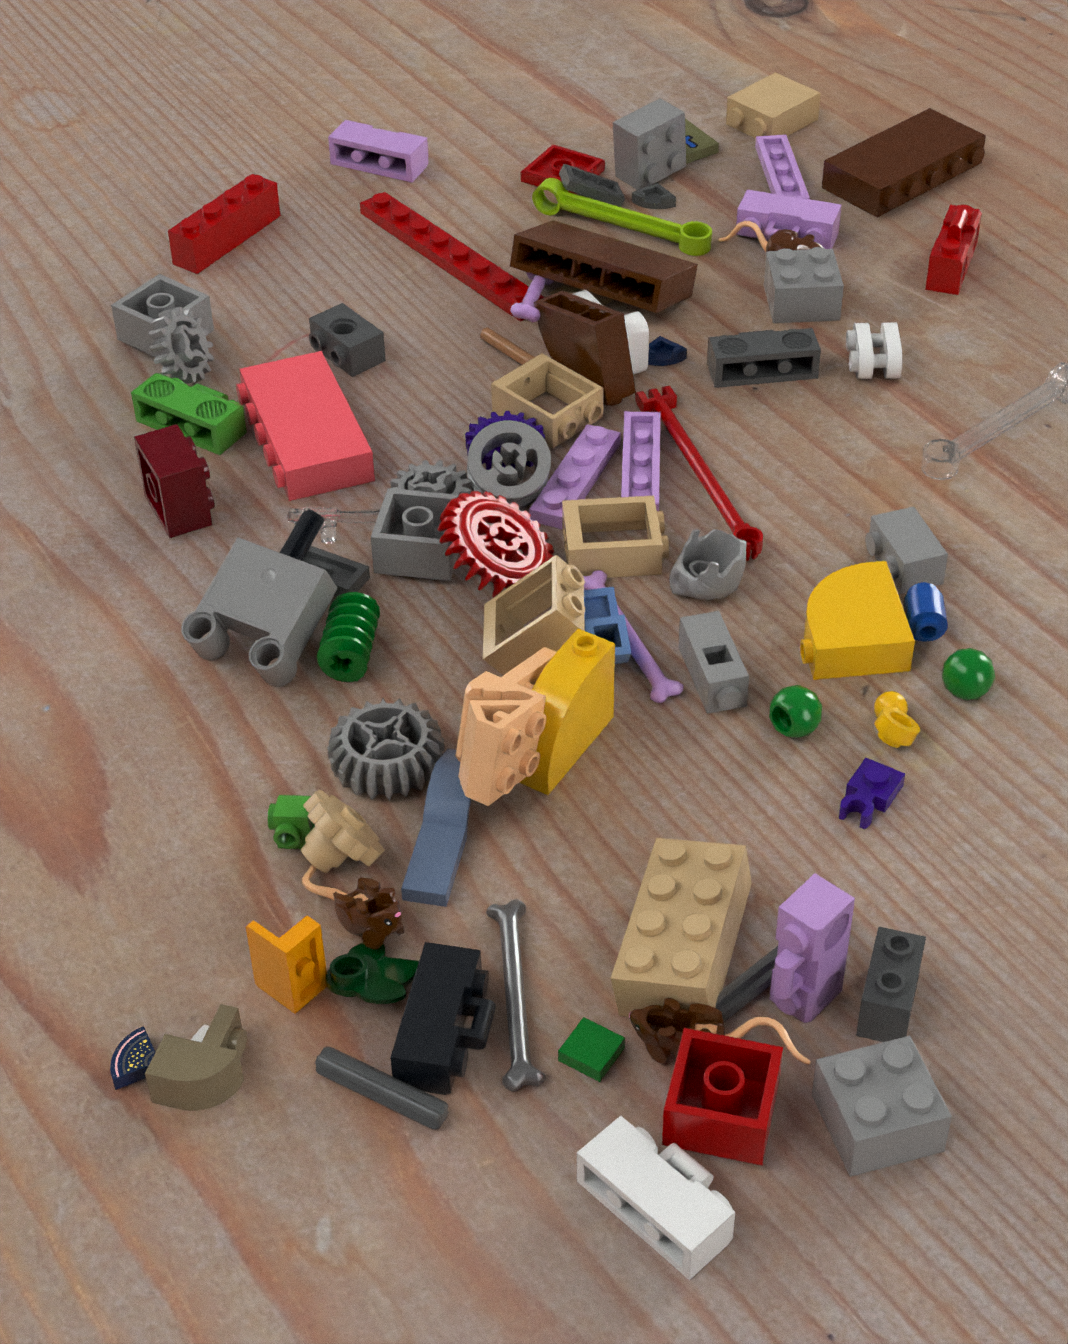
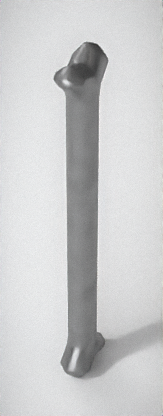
(521, 1069)

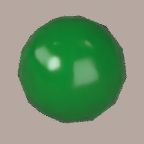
(968, 674)
(795, 711)

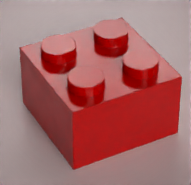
(722, 1096)

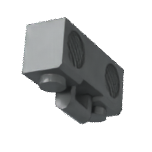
(763, 357)

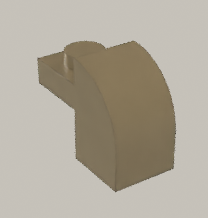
(197, 1073)

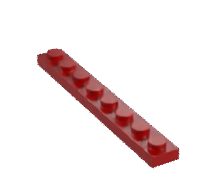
(445, 251)

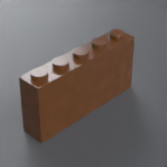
(903, 162)
(603, 265)

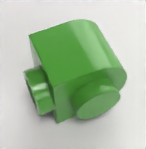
(289, 821)

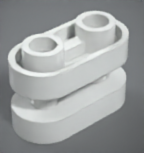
(862, 358)

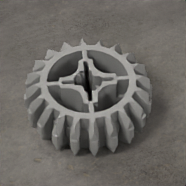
(396, 746)

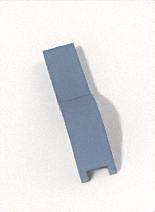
(440, 836)

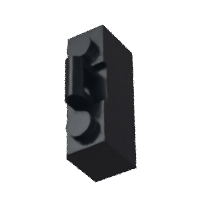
(431, 1035)

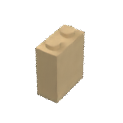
(773, 107)

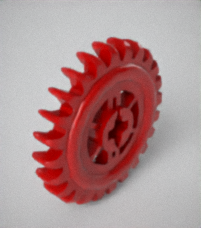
(494, 548)

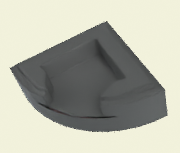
(654, 197)

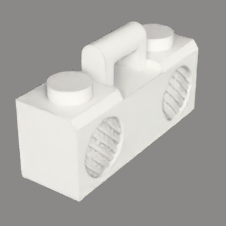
(657, 1195)

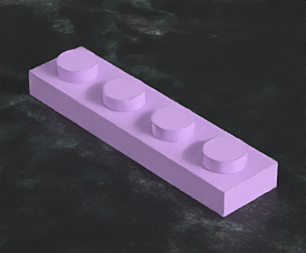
(780, 166)
(641, 455)
(575, 473)

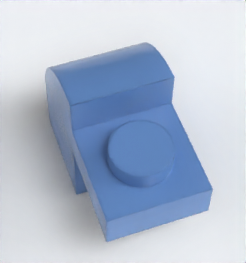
(605, 622)

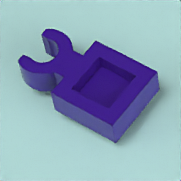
(869, 789)

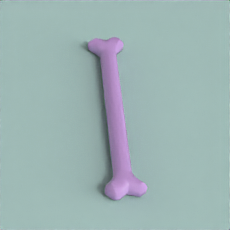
(526, 309)
(661, 686)

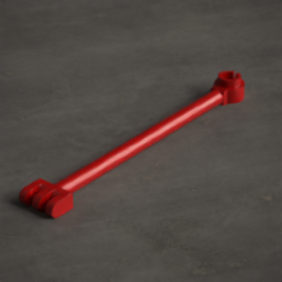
(664, 404)

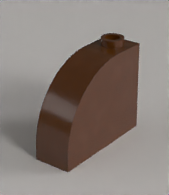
(589, 342)

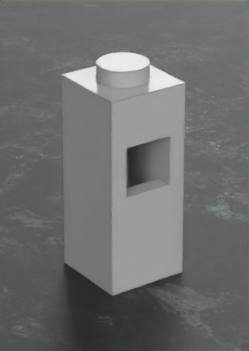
(713, 662)

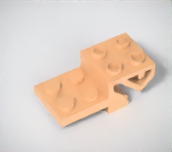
(501, 729)

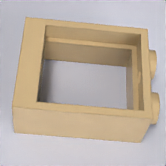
(549, 376)
(615, 557)
(551, 584)

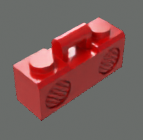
(953, 249)

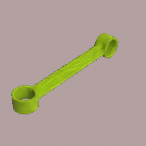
(693, 237)

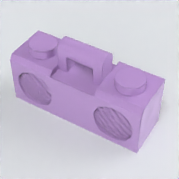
(378, 151)
(797, 214)
(811, 948)

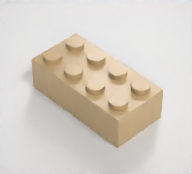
(682, 925)

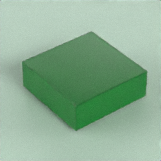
(591, 1049)

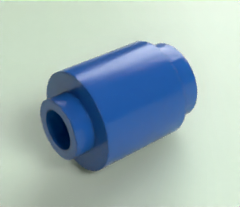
(925, 612)

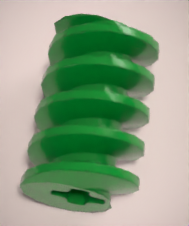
(348, 636)

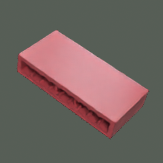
(305, 426)

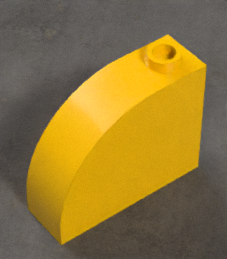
(856, 625)
(576, 706)

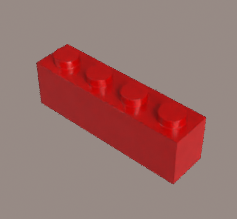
(224, 223)

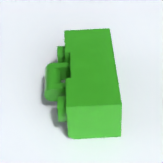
(197, 410)

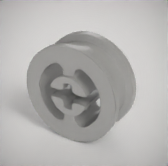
(518, 445)

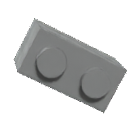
(907, 547)

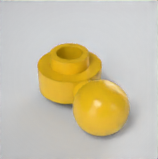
(892, 720)

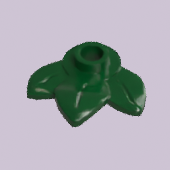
(370, 975)

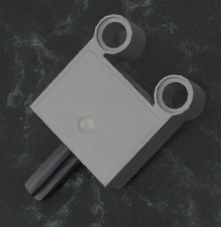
(267, 599)

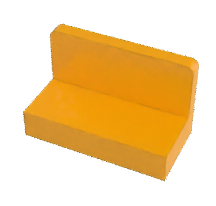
(289, 966)

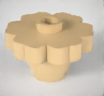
(337, 834)

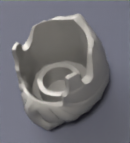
(709, 566)

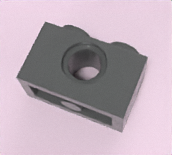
(347, 339)
(890, 985)

